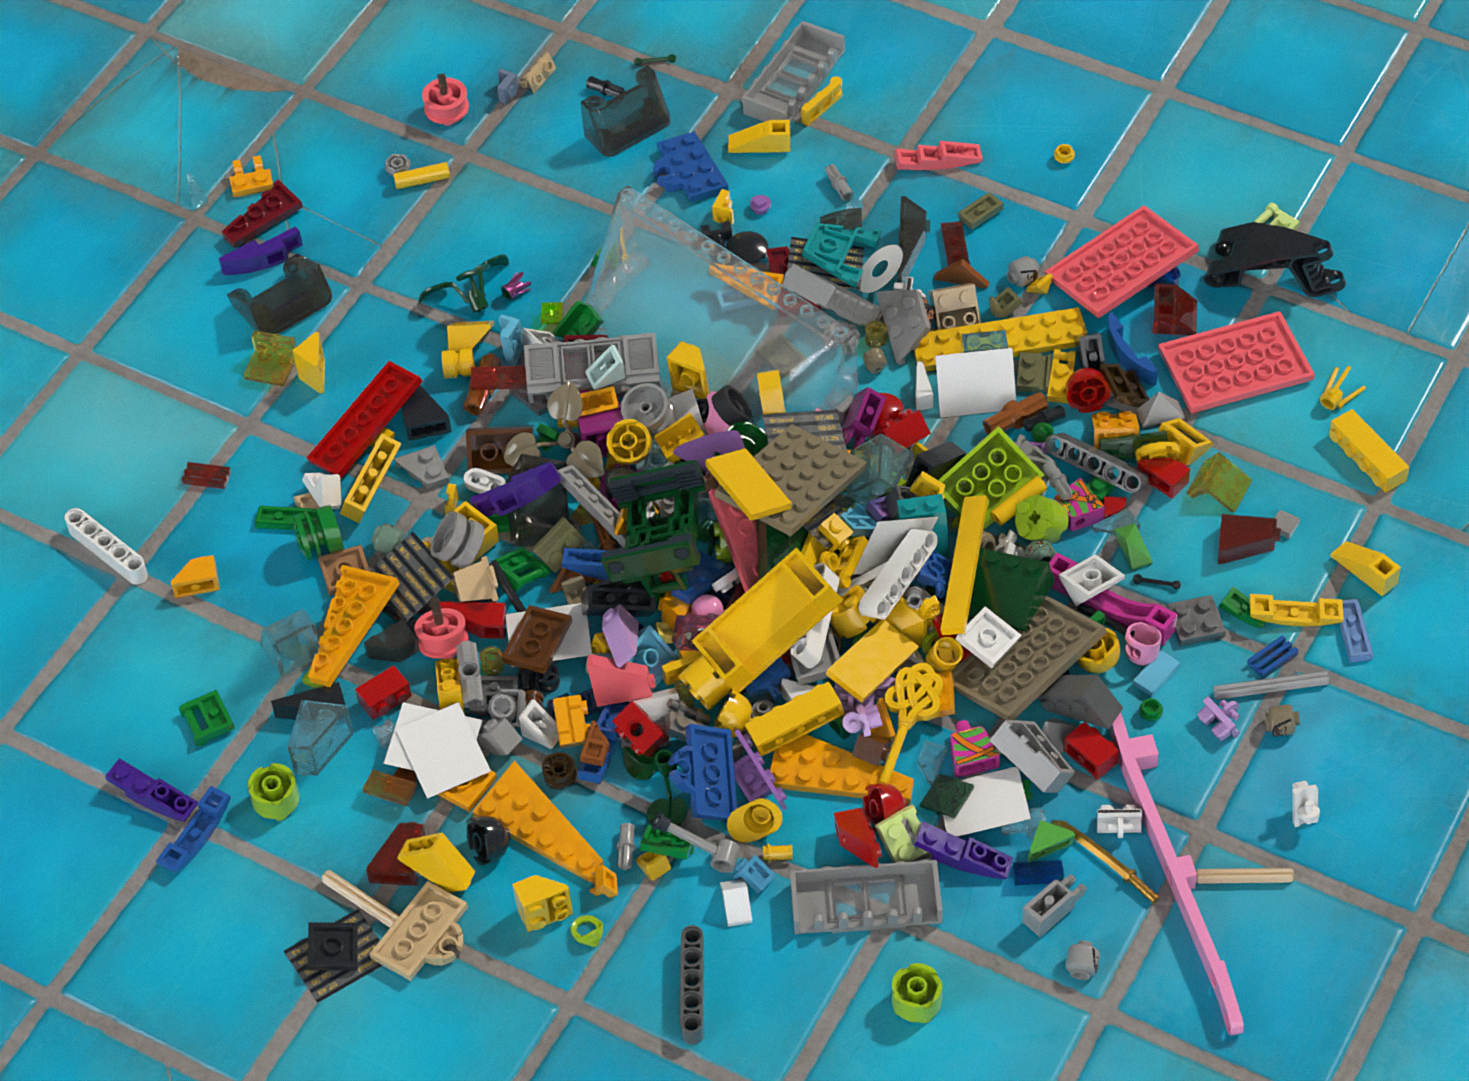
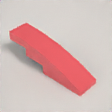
(943, 156)

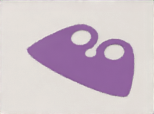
(705, 446)

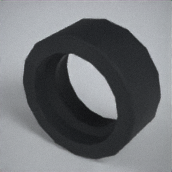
(731, 405)

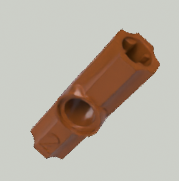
(477, 399)
(1015, 412)

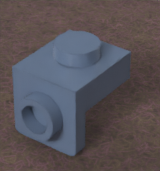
(508, 85)

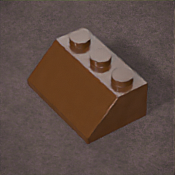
(488, 445)

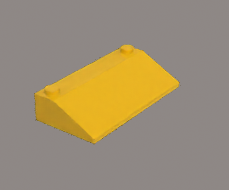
(766, 620)

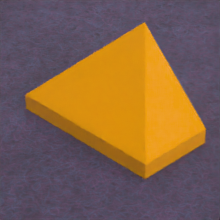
(599, 401)
(886, 730)

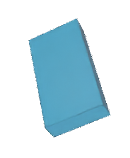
(1156, 673)

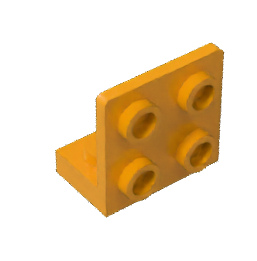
(1113, 425)

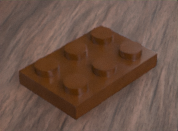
(537, 639)

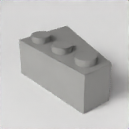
(1033, 754)

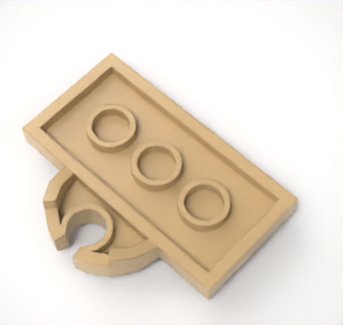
(422, 933)

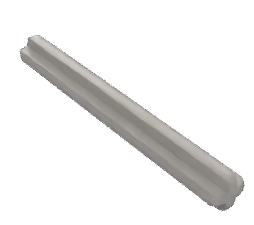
(1271, 685)

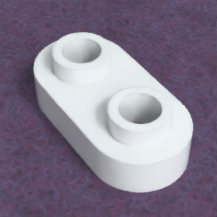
(485, 480)
(725, 582)

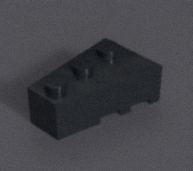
(606, 595)

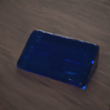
(1037, 872)

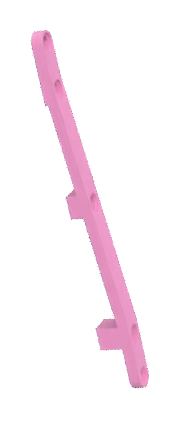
(1142, 754)

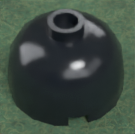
(488, 838)

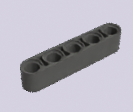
(1106, 462)
(692, 994)

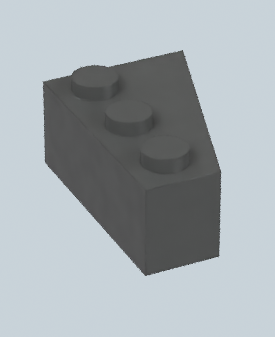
(1082, 699)

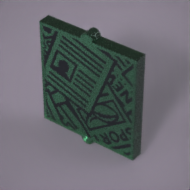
(947, 796)

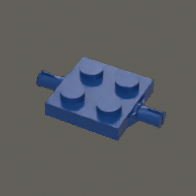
(936, 573)
(769, 680)

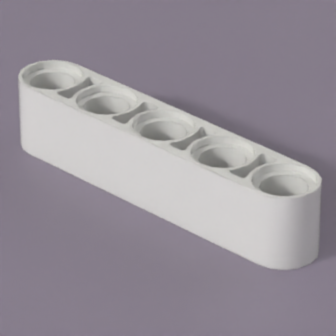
(106, 546)
(897, 574)
(810, 647)

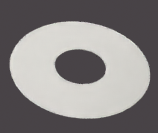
(890, 253)

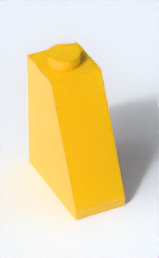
(438, 862)

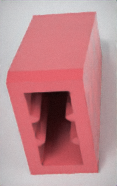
(618, 684)

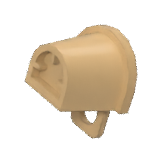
(476, 582)

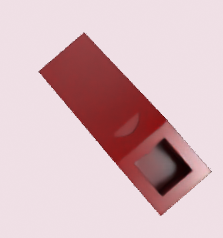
(481, 619)
(857, 835)

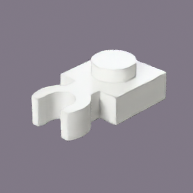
(1007, 543)

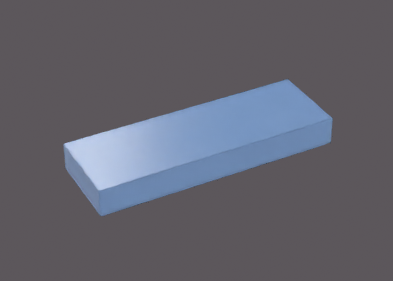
(1355, 632)

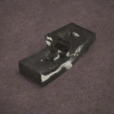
(847, 218)

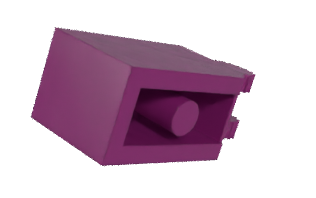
(862, 416)

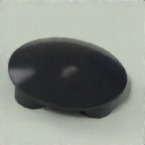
(748, 246)

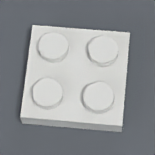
(988, 637)

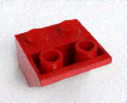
(902, 427)

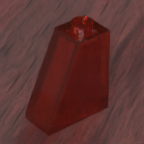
(1246, 537)
(385, 865)

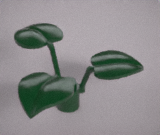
(476, 296)
(642, 769)

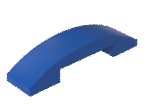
(1143, 367)
(197, 832)

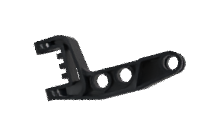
(1273, 247)

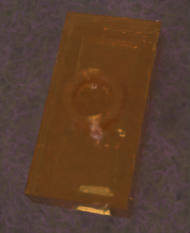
(389, 787)

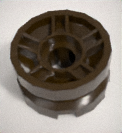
(553, 765)

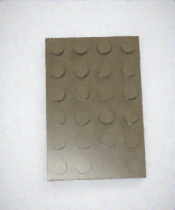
(806, 472)
(1043, 653)

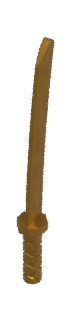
(1128, 875)

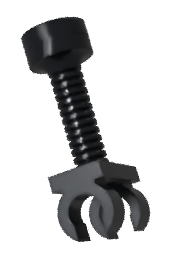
(718, 236)

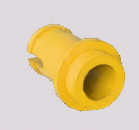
(781, 852)

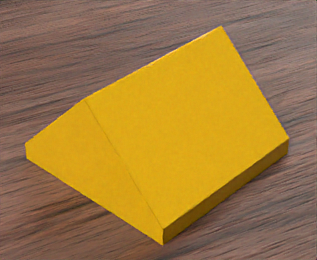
(311, 362)

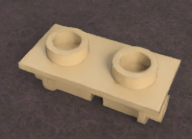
(539, 73)

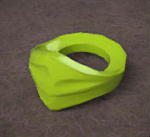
(592, 938)

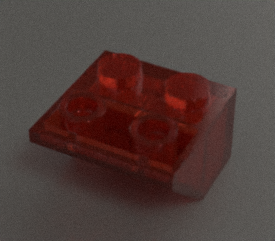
(1174, 311)

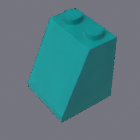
(924, 508)

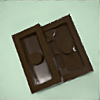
(1124, 385)

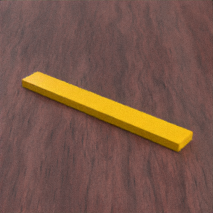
(964, 565)

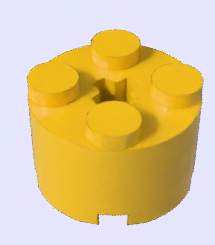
(846, 616)
(704, 682)

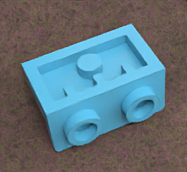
(511, 339)

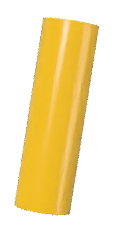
(421, 175)
(1007, 509)

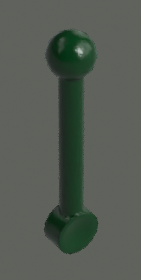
(671, 58)

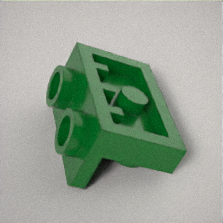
(579, 320)
(665, 844)

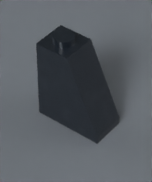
(424, 416)
(936, 461)

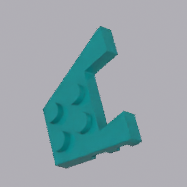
(830, 246)

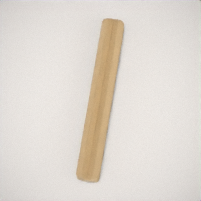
(1245, 875)
(359, 898)

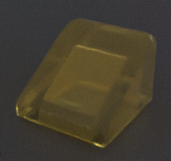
(684, 693)

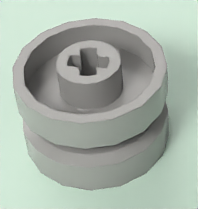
(649, 406)
(457, 540)

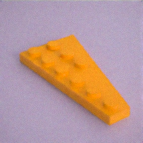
(351, 613)
(826, 769)
(537, 822)

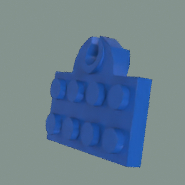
(688, 168)
(706, 772)

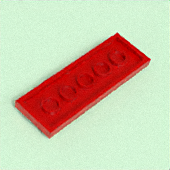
(364, 419)

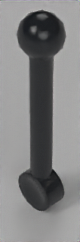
(1137, 579)

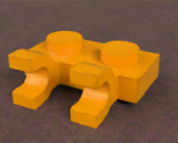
(252, 182)

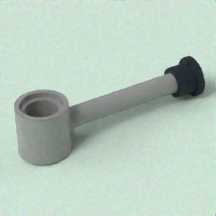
(723, 854)

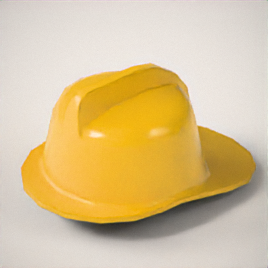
(754, 820)

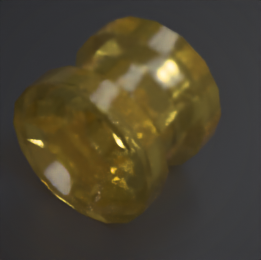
(876, 334)
(487, 665)

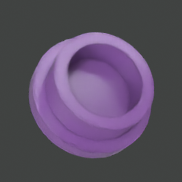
(760, 204)

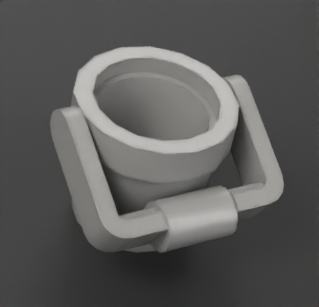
(505, 705)

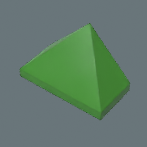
(1133, 546)
(1048, 840)

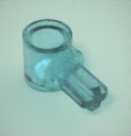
(655, 458)
(1027, 826)

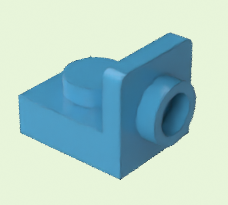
(754, 873)

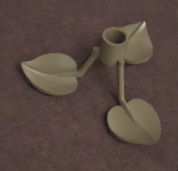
(562, 404)

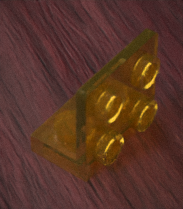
(271, 359)
(1221, 481)

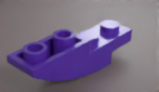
(258, 257)
(519, 492)
(151, 793)
(963, 855)

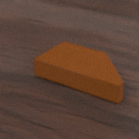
(595, 746)

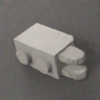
(1051, 905)

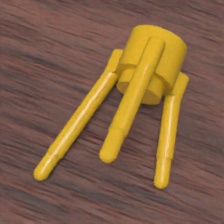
(1332, 396)

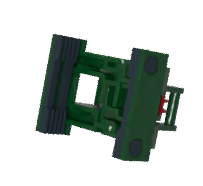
(656, 544)

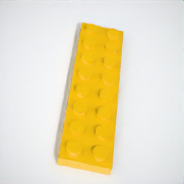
(1024, 334)

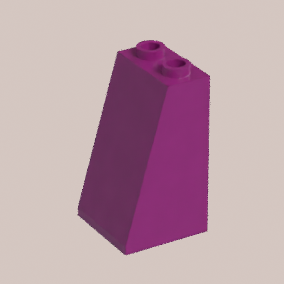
(598, 425)

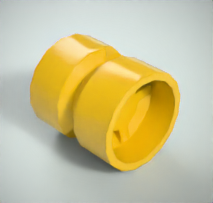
(457, 363)
(944, 654)

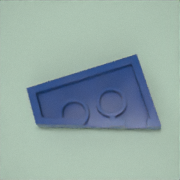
(702, 577)

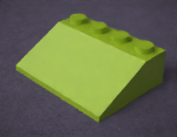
(989, 469)

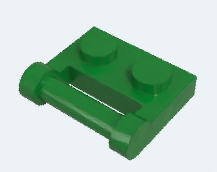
(520, 561)
(213, 714)

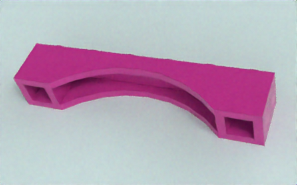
(1118, 607)

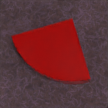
(1114, 505)

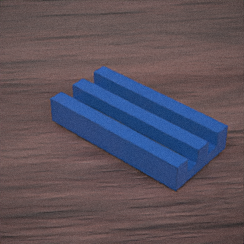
(1292, 652)

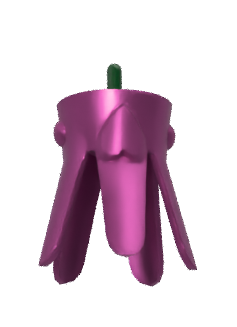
(514, 287)

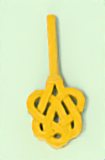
(918, 704)

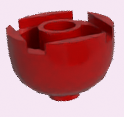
(1087, 390)
(882, 802)

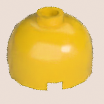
(629, 442)
(1101, 655)
(734, 713)

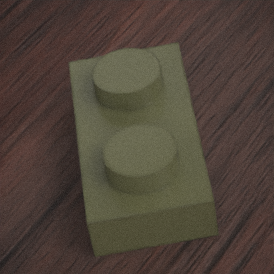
(980, 210)

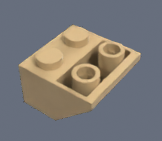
(955, 306)

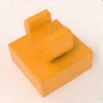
(605, 882)

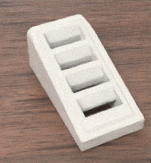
(924, 392)

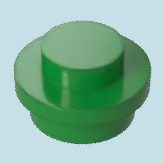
(1042, 431)
(1151, 709)

